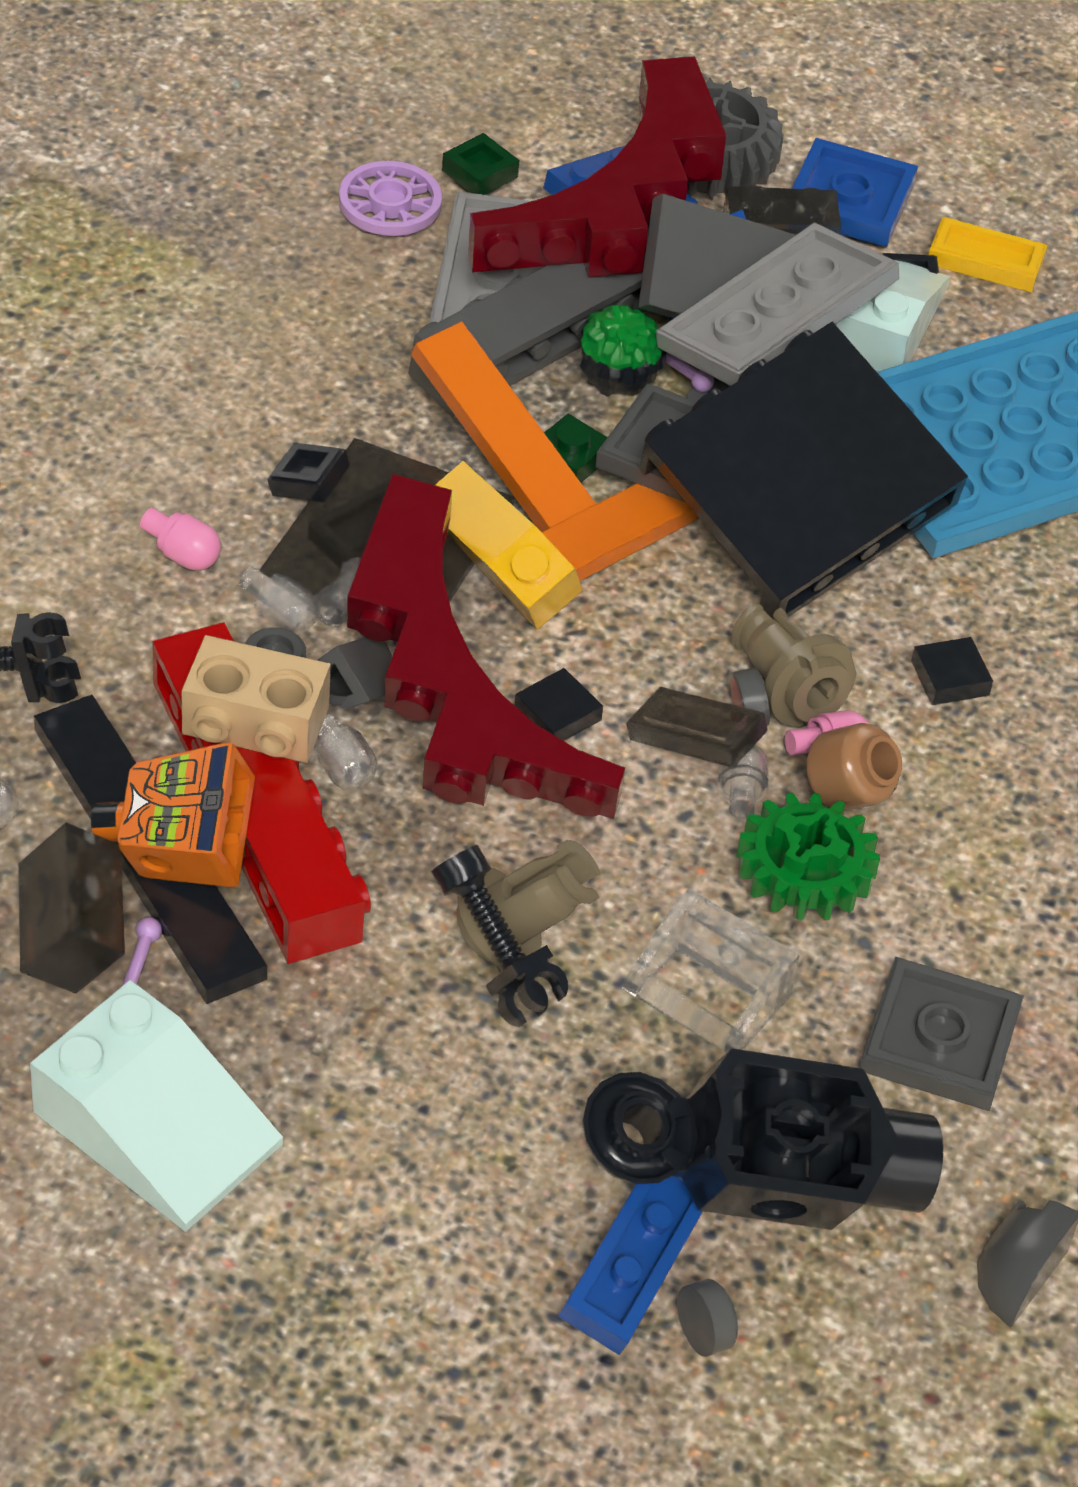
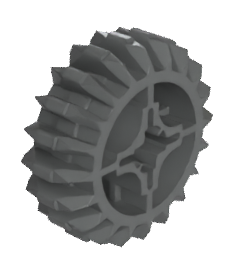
(751, 143)

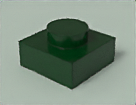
(480, 164)
(576, 444)

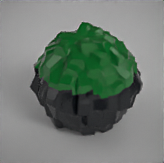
(620, 350)

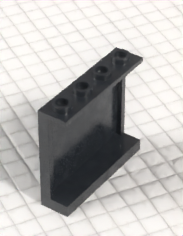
(806, 468)

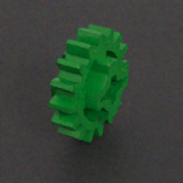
(808, 856)

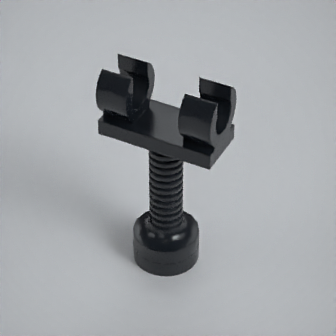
(32, 646)
(465, 877)

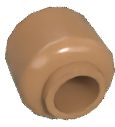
(854, 766)

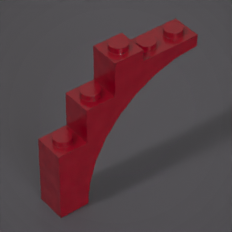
(609, 213)
(434, 677)

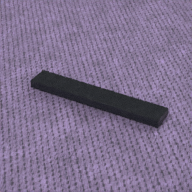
(191, 915)

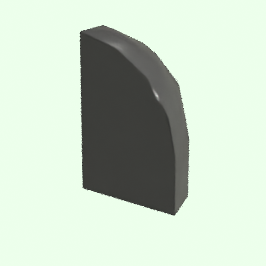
(357, 671)
(1024, 1256)

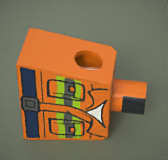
(183, 816)

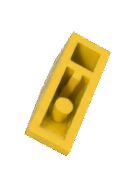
(508, 548)

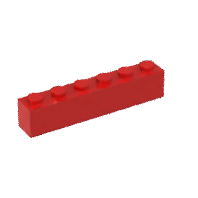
(288, 849)

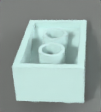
(896, 319)
(152, 1106)

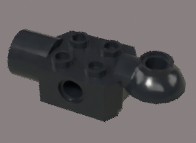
(769, 1140)

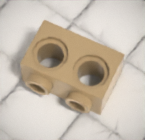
(255, 698)

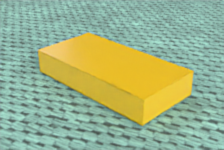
(988, 254)

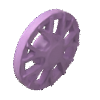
(390, 198)

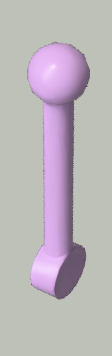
(700, 380)
(148, 931)

